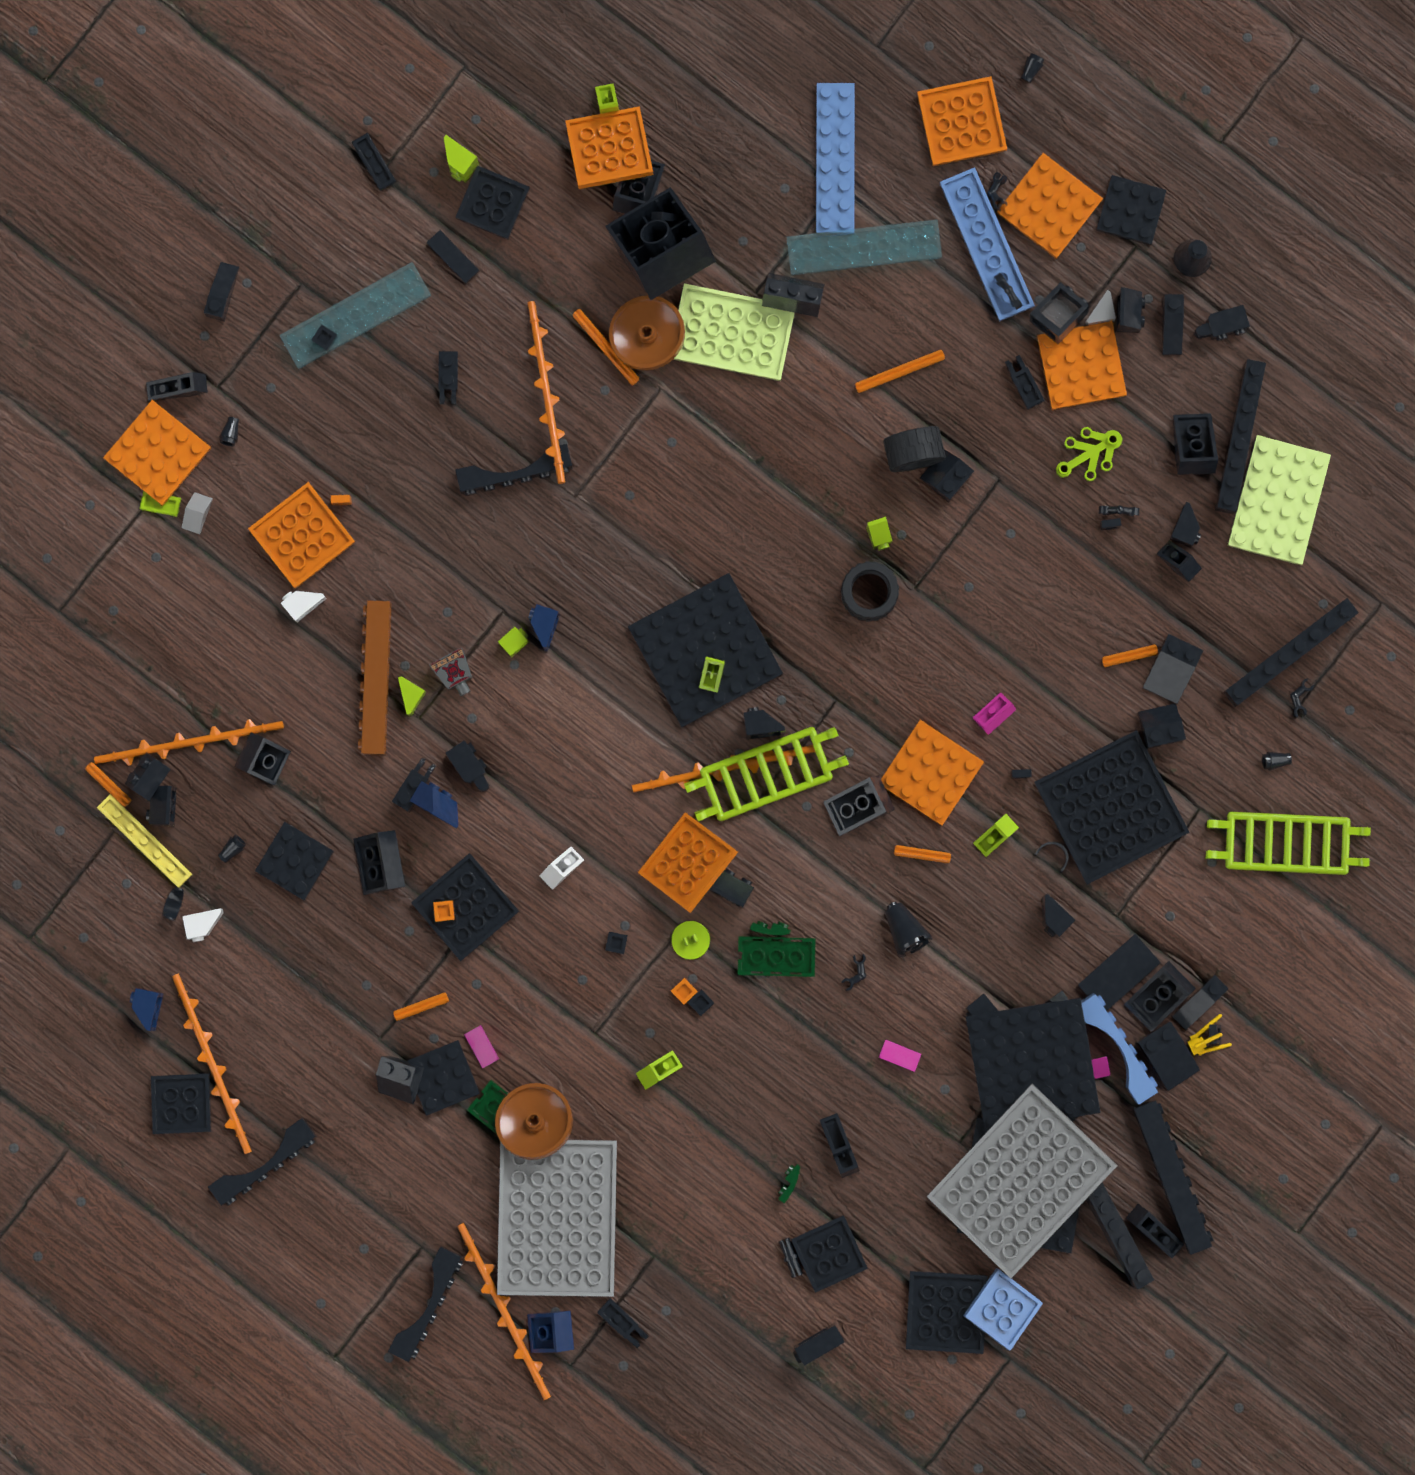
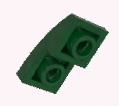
(777, 929)
(792, 1177)

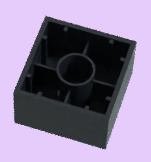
(660, 250)

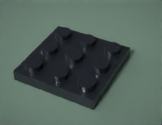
(492, 202)
(1131, 210)
(294, 861)
(445, 1078)
(181, 1103)
(829, 1253)

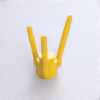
(1198, 1044)

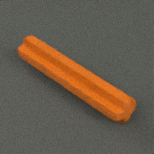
(1129, 655)
(108, 784)
(923, 854)
(420, 1006)

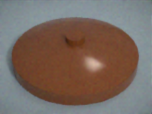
(647, 333)
(534, 1121)

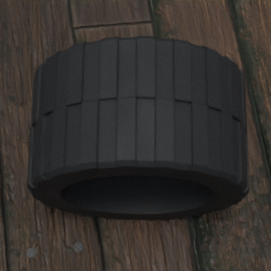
(914, 449)
(869, 568)

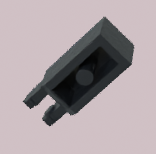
(1224, 323)
(468, 765)
(410, 785)

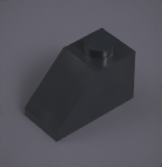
(1186, 527)
(1179, 560)

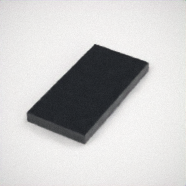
(1120, 971)

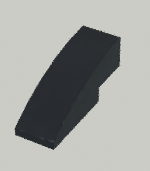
(839, 1145)

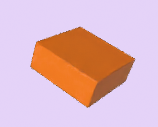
(341, 500)
(444, 911)
(684, 991)

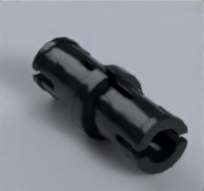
(790, 1257)

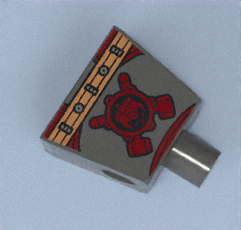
(453, 671)

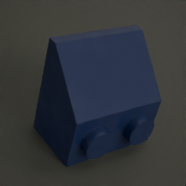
(544, 624)
(436, 803)
(147, 1007)
(550, 1332)

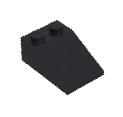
(637, 191)
(1194, 444)
(1172, 668)
(859, 805)
(1160, 996)
(1168, 1055)

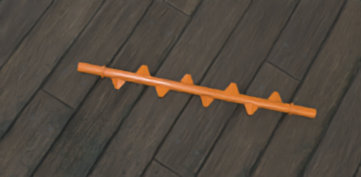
(549, 399)
(197, 742)
(664, 779)
(216, 1070)
(501, 1303)

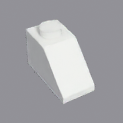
(301, 603)
(561, 867)
(201, 924)

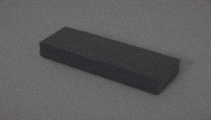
(373, 162)
(453, 256)

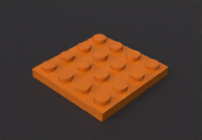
(962, 121)
(609, 147)
(1049, 205)
(1082, 366)
(157, 453)
(301, 535)
(931, 772)
(687, 862)

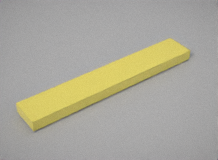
(144, 841)

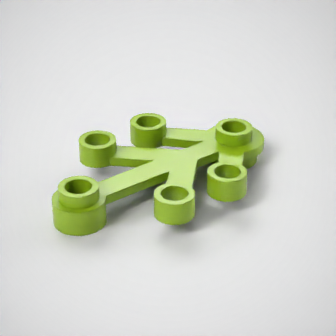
(1092, 452)

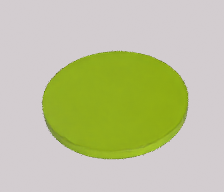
(690, 940)

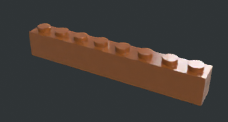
(375, 677)

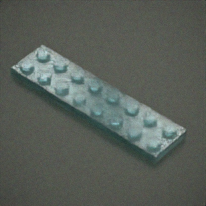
(864, 247)
(357, 313)

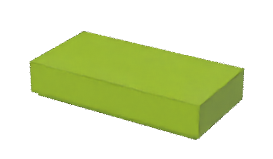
(170, 508)

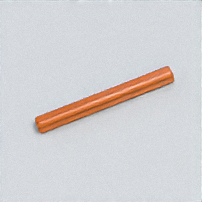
(605, 346)
(899, 371)

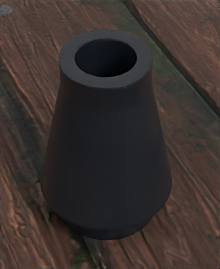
(1032, 67)
(229, 434)
(1275, 760)
(232, 848)

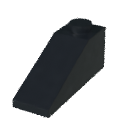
(221, 292)
(1172, 324)
(177, 386)
(1200, 1001)
(1155, 1230)

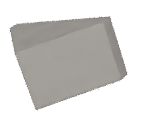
(1103, 311)
(196, 513)

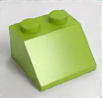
(460, 160)

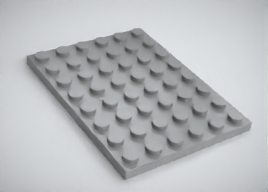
(1022, 1181)
(558, 1221)

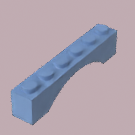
(1137, 1081)

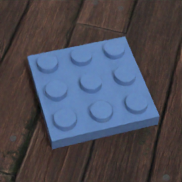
(1003, 1309)

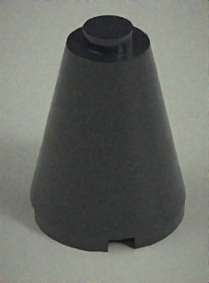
(1192, 258)
(906, 930)

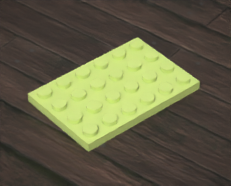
(733, 332)
(1279, 500)

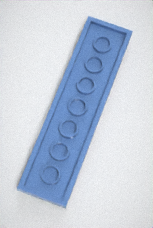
(835, 156)
(985, 241)

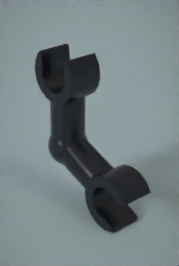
(995, 186)
(1001, 282)
(1129, 511)
(1295, 698)
(858, 977)

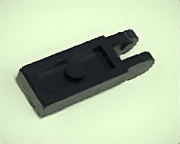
(448, 374)
(1025, 384)
(621, 1321)

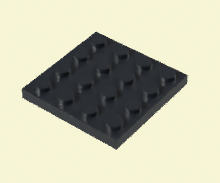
(477, 902)
(937, 1312)

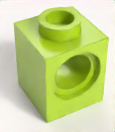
(514, 641)

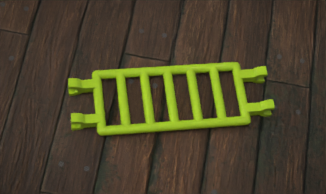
(758, 752)
(1286, 866)

